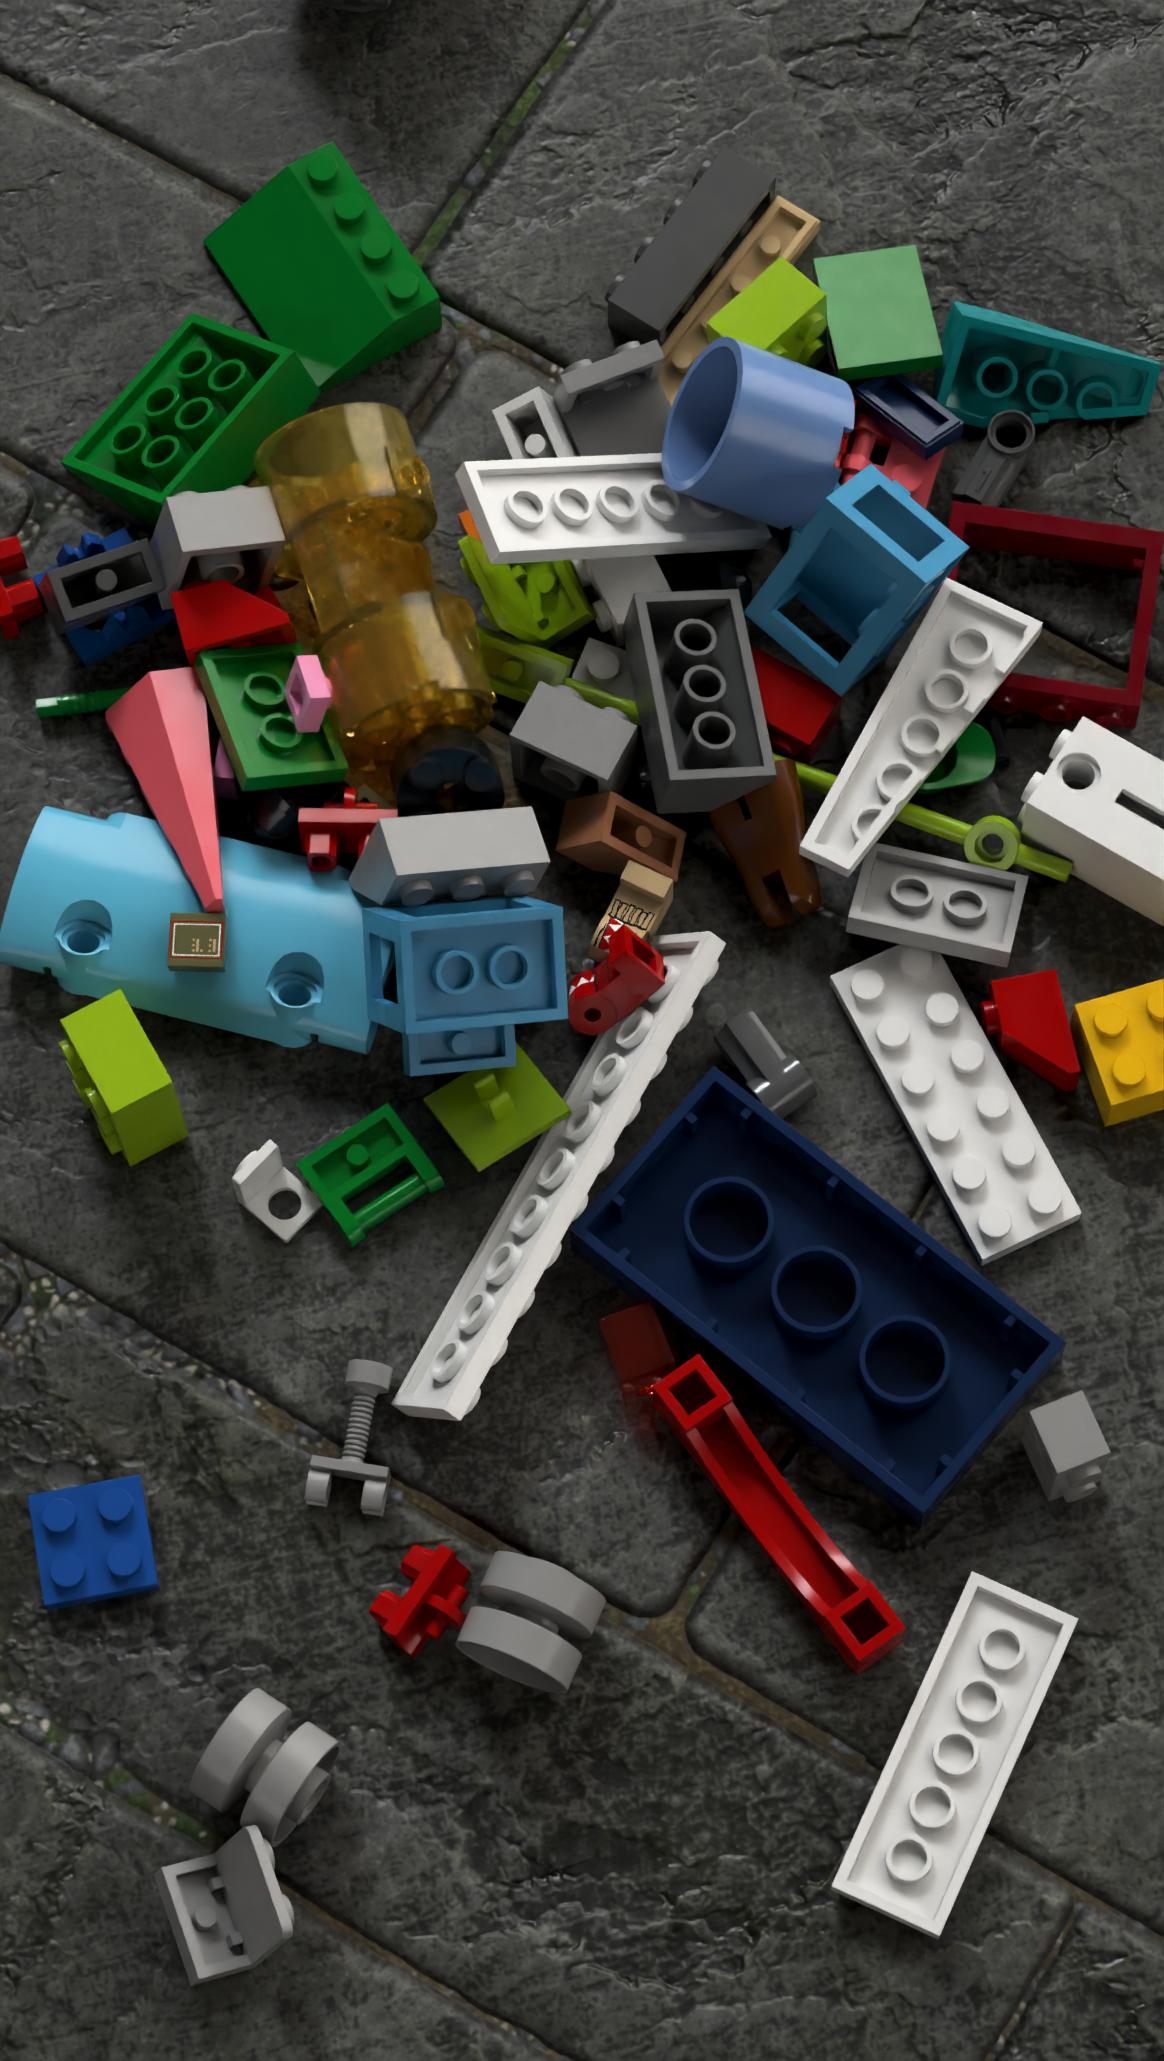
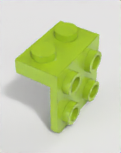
(528, 599)

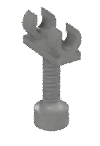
(367, 1381)

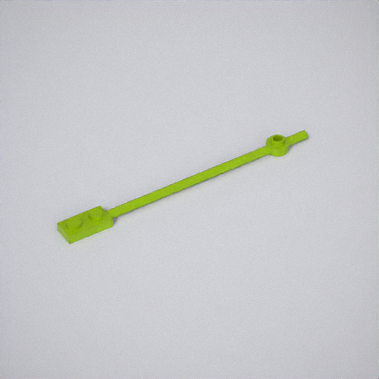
(519, 666)

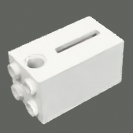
(1103, 814)

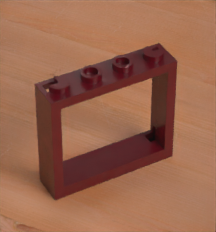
(1081, 543)

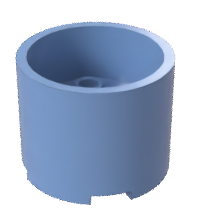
(756, 433)

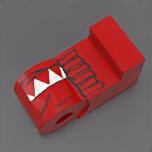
(616, 985)

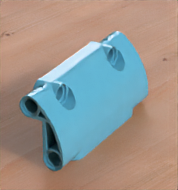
(98, 911)

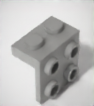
(615, 402)
(226, 1907)

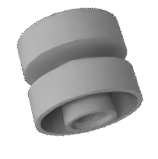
(537, 1606)
(250, 1757)

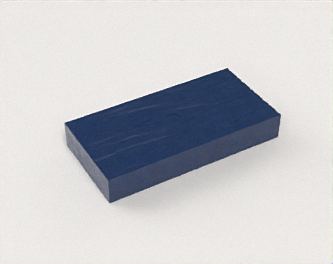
(817, 1296)

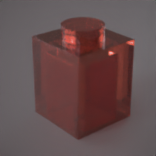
(636, 1348)

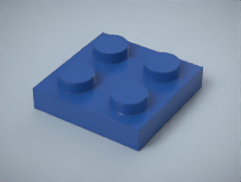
(93, 1542)

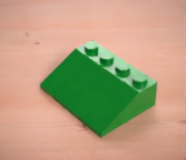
(325, 270)
(192, 418)

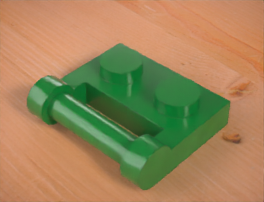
(359, 1160)

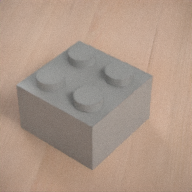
(217, 538)
(573, 745)

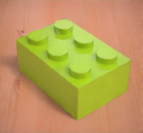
(121, 1079)

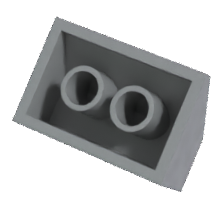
(451, 857)

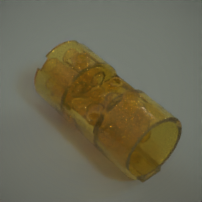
(354, 532)

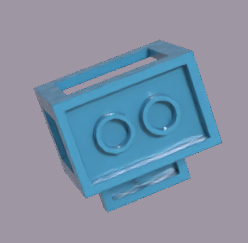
(864, 570)
(466, 978)

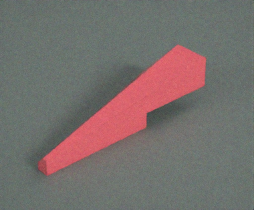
(169, 746)

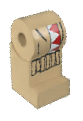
(638, 904)

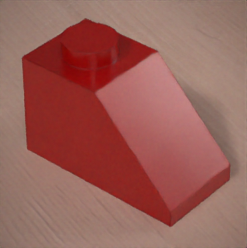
(226, 617)
(795, 708)
(1033, 1026)

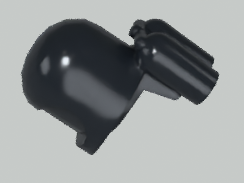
(274, 812)

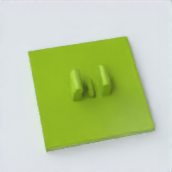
(497, 1109)

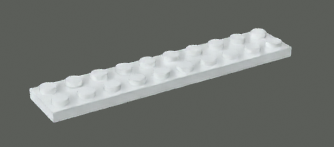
(554, 1188)

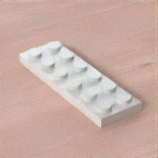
(594, 510)
(955, 1100)
(954, 1755)

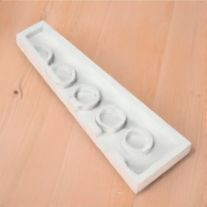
(935, 693)

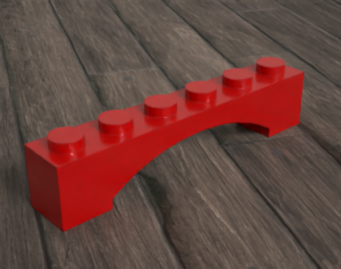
(814, 1568)

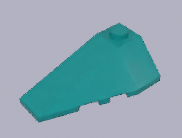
(1047, 374)

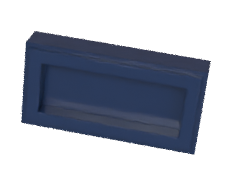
(908, 414)

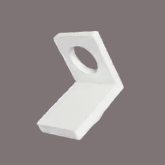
(261, 1177)

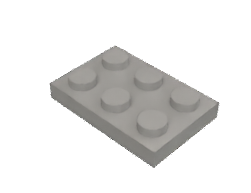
(937, 904)

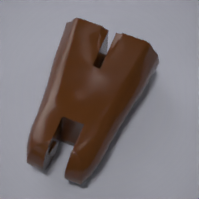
(764, 841)

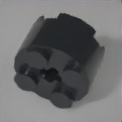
(440, 757)

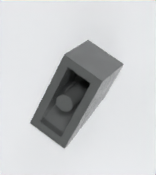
(100, 586)

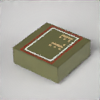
(197, 942)

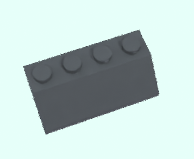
(697, 698)

